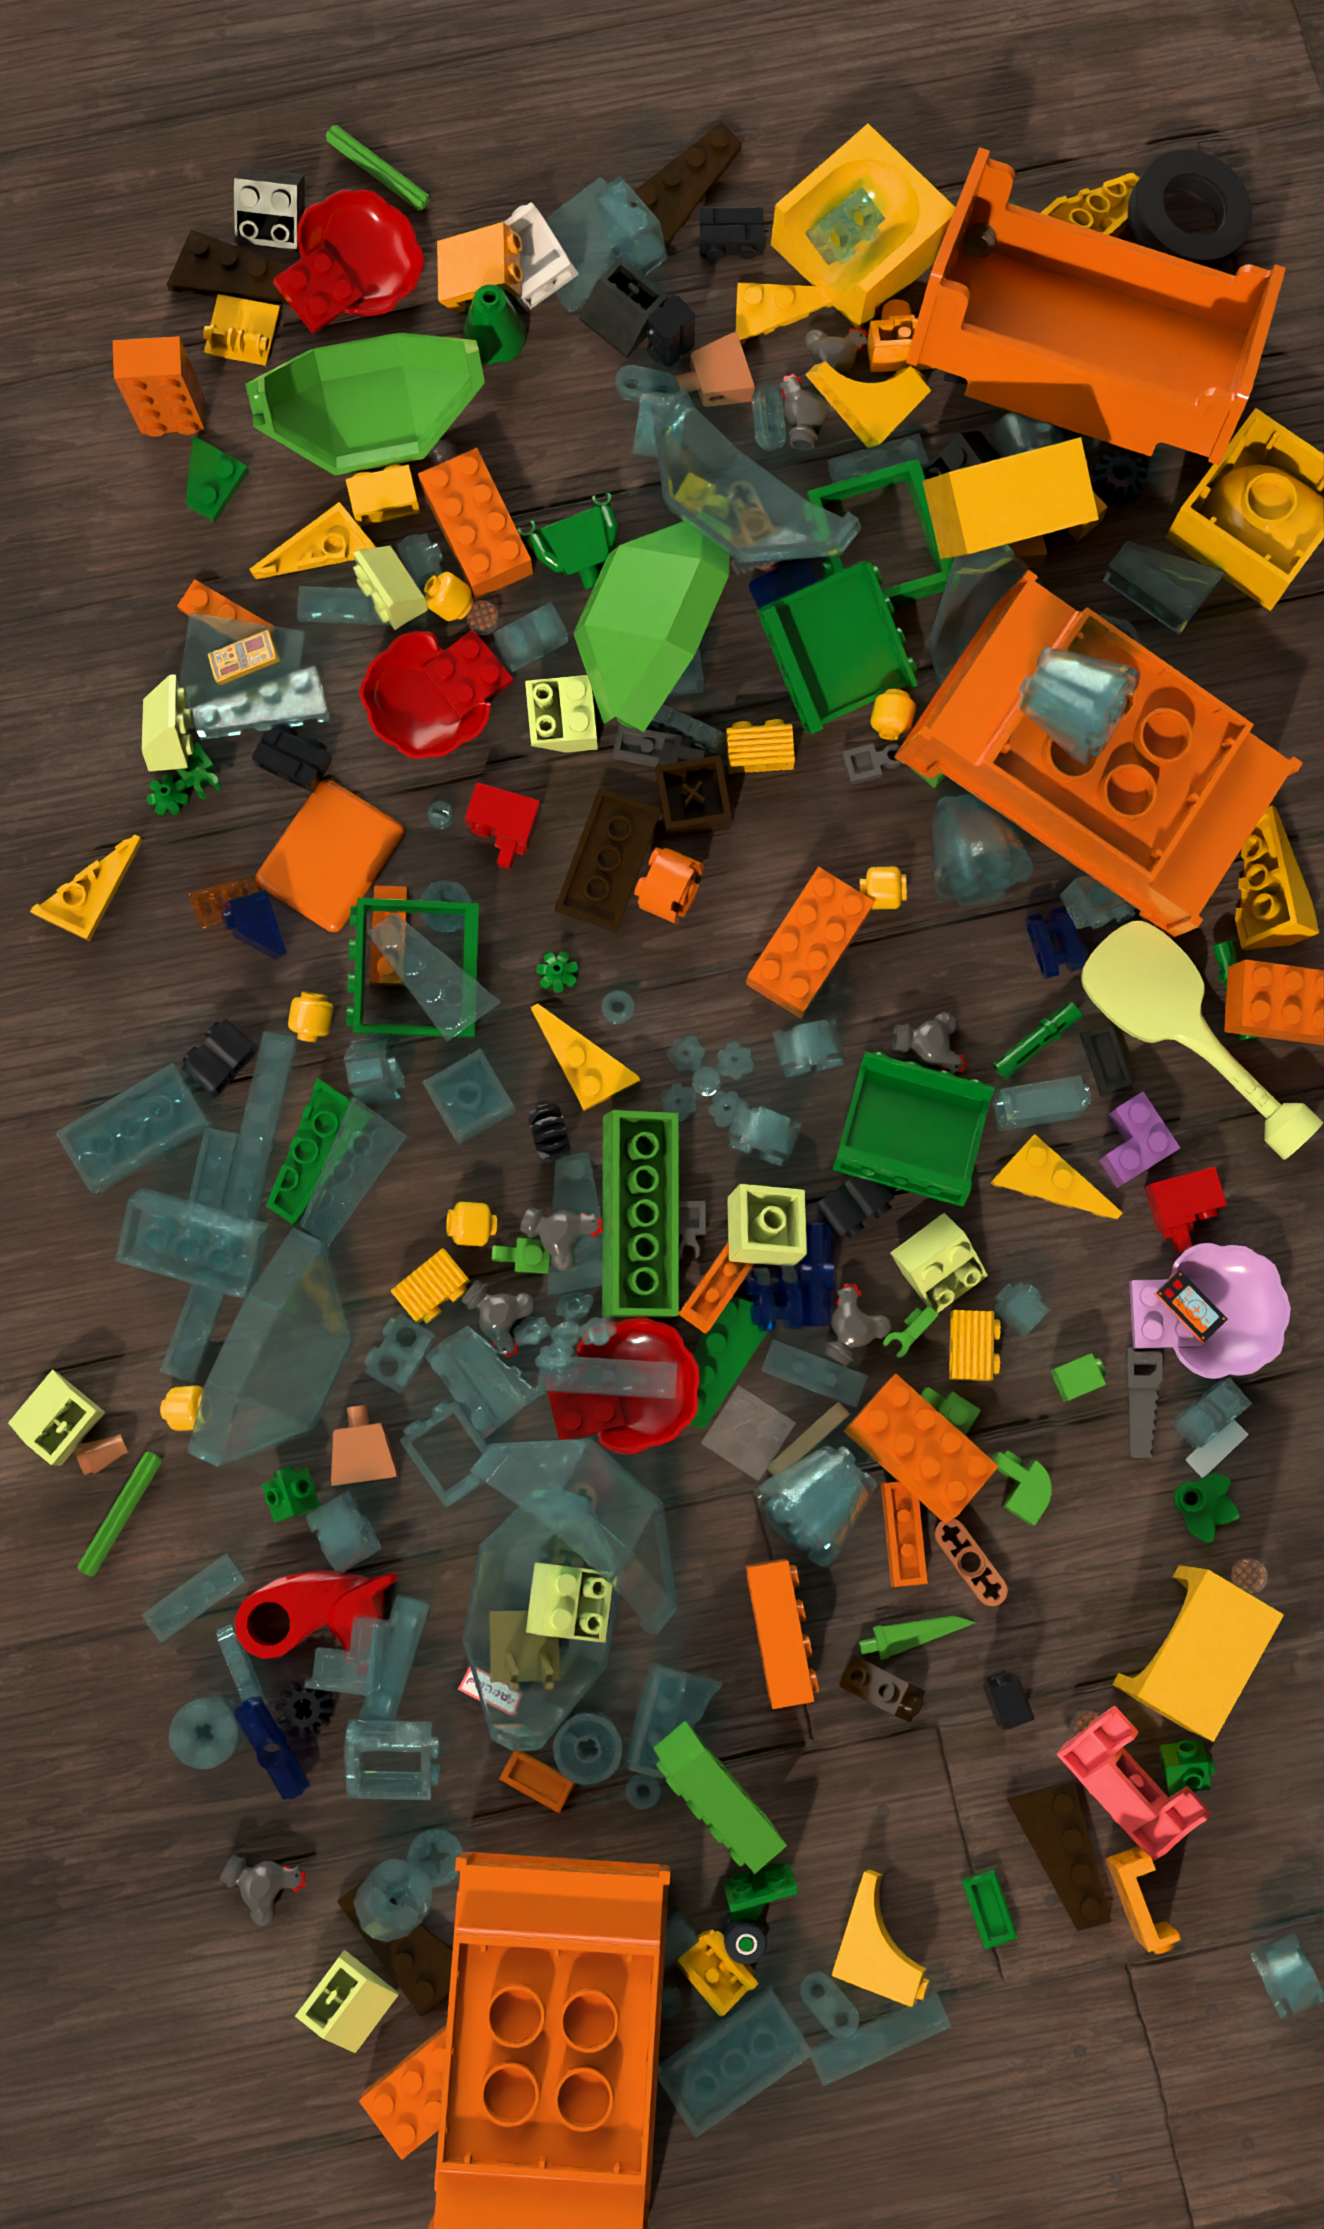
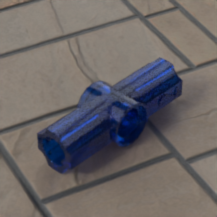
(816, 1276)
(280, 1764)

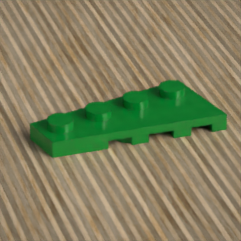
(308, 1152)
(723, 1355)

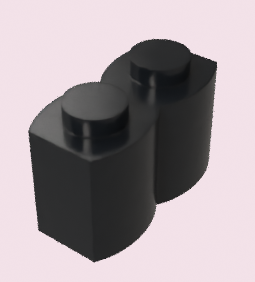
(219, 1057)
(853, 1204)
(1007, 1700)

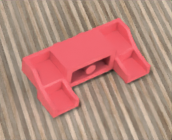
(1126, 1789)

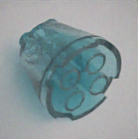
(1077, 700)
(975, 852)
(817, 1502)

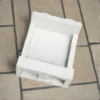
(542, 257)

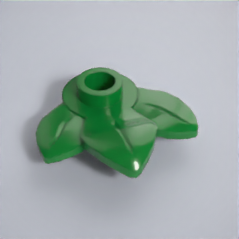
(1209, 1507)

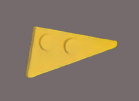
(768, 306)
(322, 543)
(83, 902)
(588, 1068)
(1044, 1174)

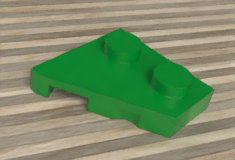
(212, 479)

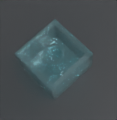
(469, 1096)

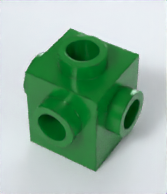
(290, 1493)
(1186, 1765)

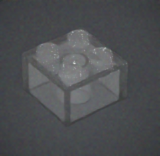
(748, 1433)

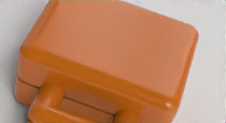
(330, 855)

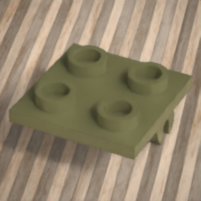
(521, 1655)

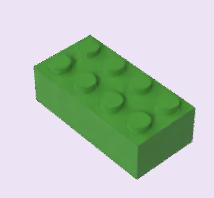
(717, 1798)

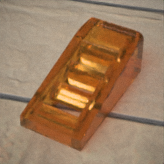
(210, 894)

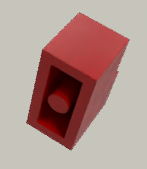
(507, 817)
(1180, 1199)

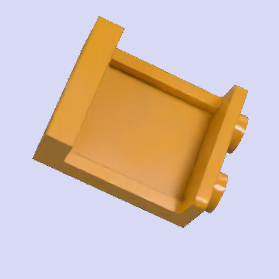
(478, 260)
(1124, 1870)

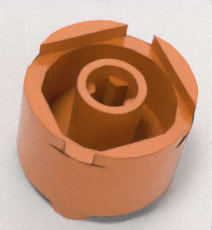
(669, 884)

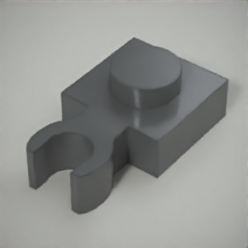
(865, 763)
(691, 1224)

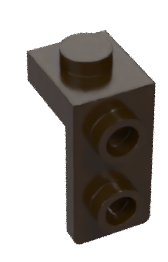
(882, 1689)

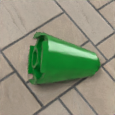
(495, 326)

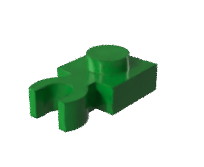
(199, 772)

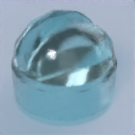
(438, 820)

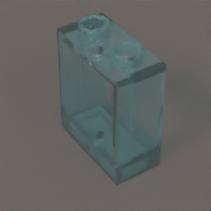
(629, 228)
(1041, 1103)
(417, 1430)
(394, 1737)

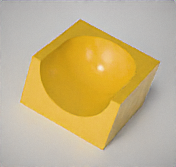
(893, 258)
(1010, 499)
(1256, 510)
(1205, 1654)

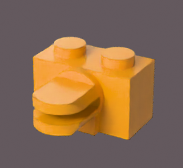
(891, 338)

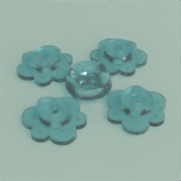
(706, 1079)
(565, 1333)

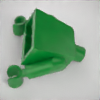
(576, 541)

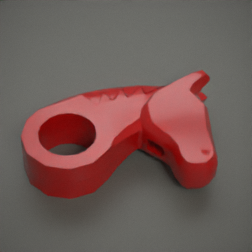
(311, 1602)

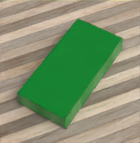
(989, 1908)

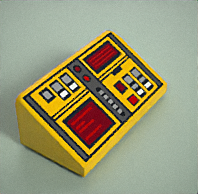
(243, 657)

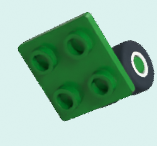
(746, 1897)

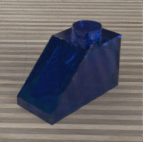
(254, 923)

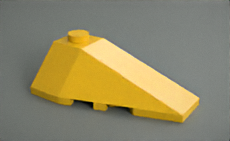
(1098, 209)
(1274, 895)

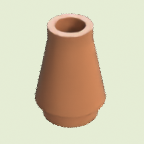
(100, 1453)

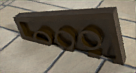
(687, 178)
(226, 269)
(1062, 1845)
(415, 1962)

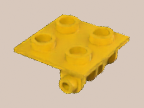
(241, 330)

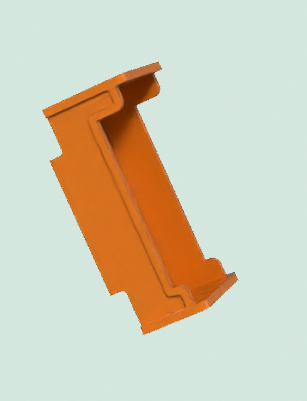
(1092, 326)
(1148, 814)
(551, 2044)

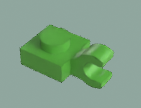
(528, 1256)
(917, 1323)
(953, 1408)

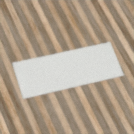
(1216, 1449)

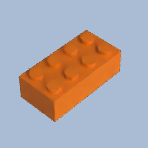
(159, 385)
(475, 523)
(809, 942)
(1275, 1001)
(921, 1449)
(779, 1633)
(408, 2096)

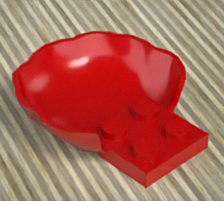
(353, 260)
(429, 696)
(630, 1422)

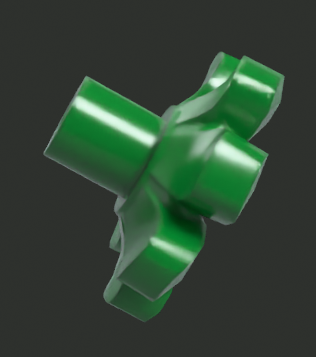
(167, 795)
(560, 977)

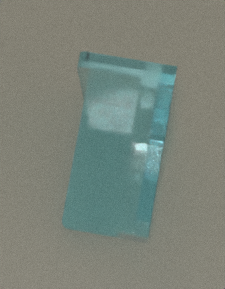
(357, 1670)

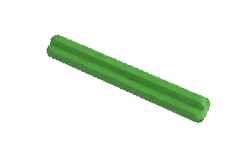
(377, 168)
(119, 1514)

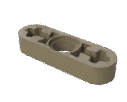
(810, 1438)

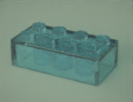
(134, 1128)
(192, 1242)
(733, 2061)

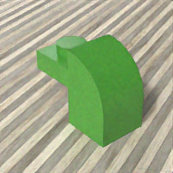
(1032, 1487)

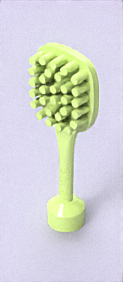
(1157, 996)

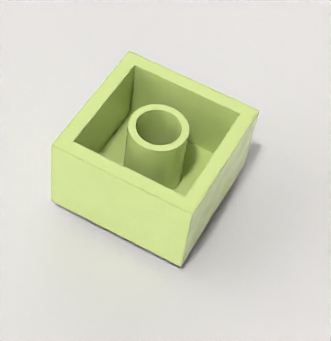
(766, 1225)

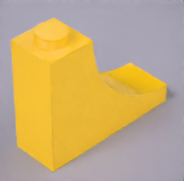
(871, 408)
(870, 1955)

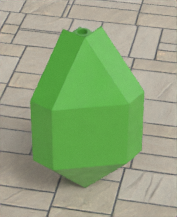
(367, 399)
(648, 620)

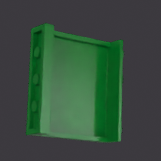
(837, 645)
(913, 1128)

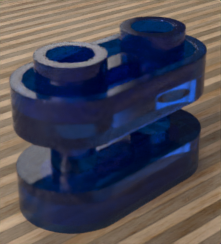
(1072, 951)
(763, 1310)

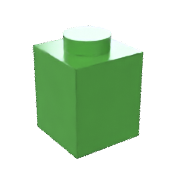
(1079, 1376)

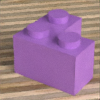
(1145, 1140)

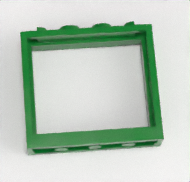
(913, 475)
(357, 952)

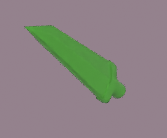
(900, 1637)

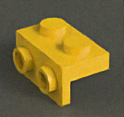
(715, 1973)

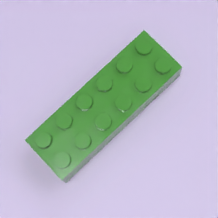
(640, 1214)

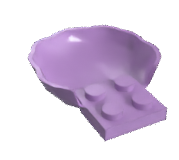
(1242, 1288)

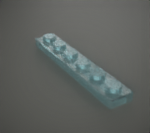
(259, 1125)

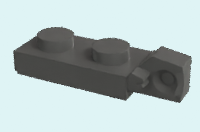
(652, 747)

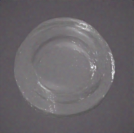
(442, 452)

